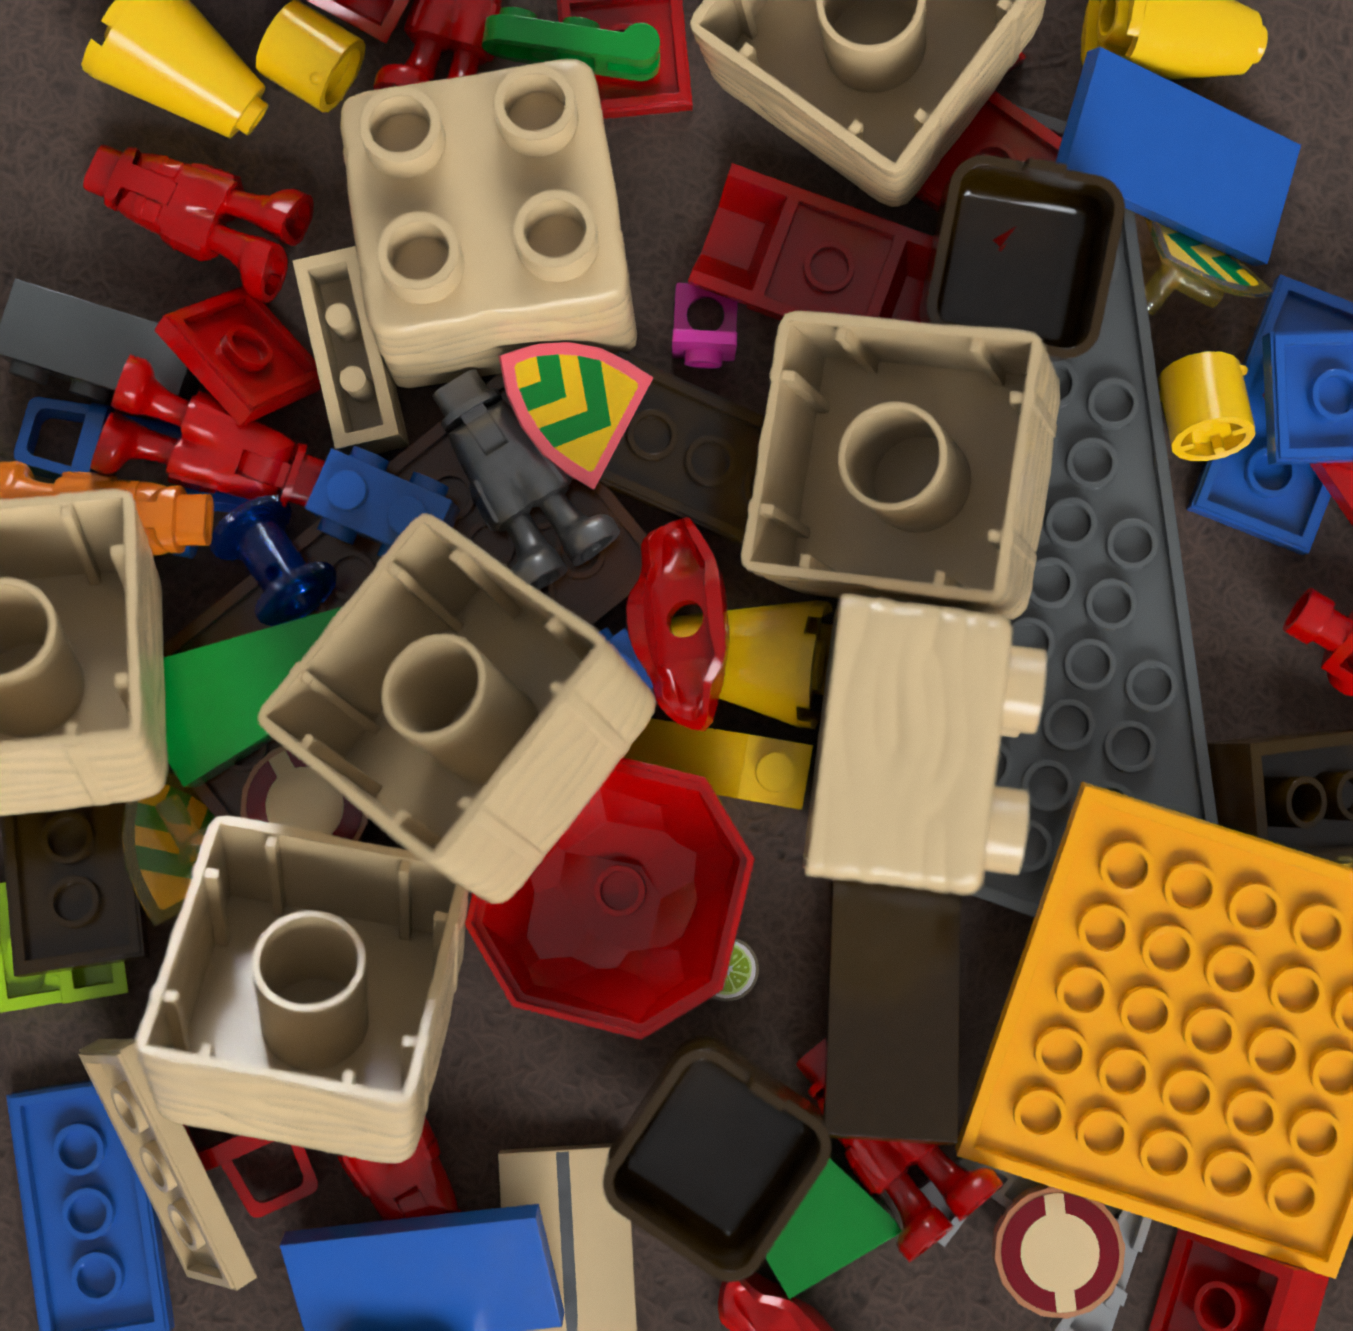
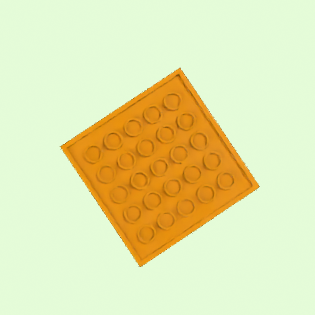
(1182, 1034)

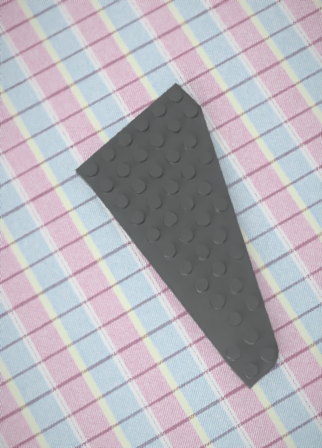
(1107, 600)

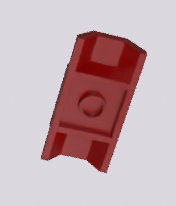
(809, 253)

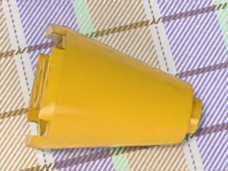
(1177, 35)
(177, 63)
(773, 658)

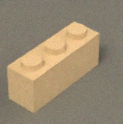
(351, 370)

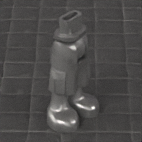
(513, 477)

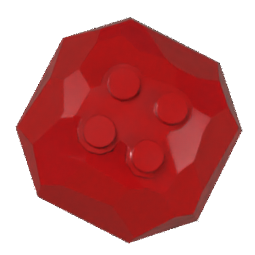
(626, 908)

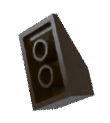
(1288, 790)

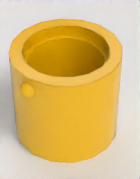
(310, 55)
(1206, 406)

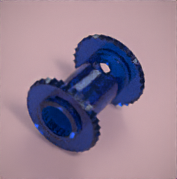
(258, 538)

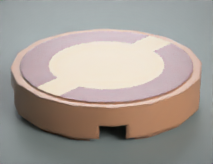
(296, 796)
(1058, 1252)

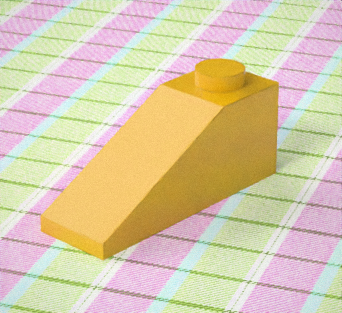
(731, 761)

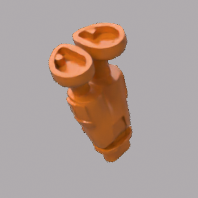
(167, 513)

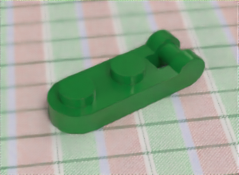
(524, 38)

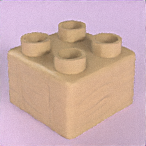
(866, 81)
(486, 219)
(904, 462)
(79, 654)
(460, 709)
(915, 747)
(305, 991)

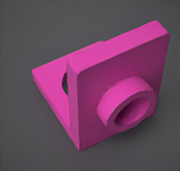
(703, 347)

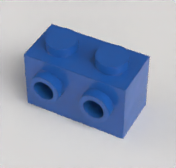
(364, 500)

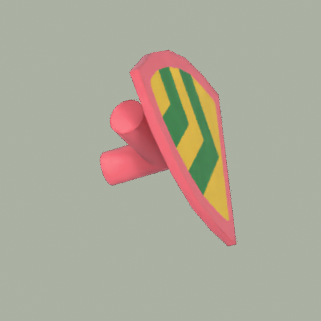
(573, 403)

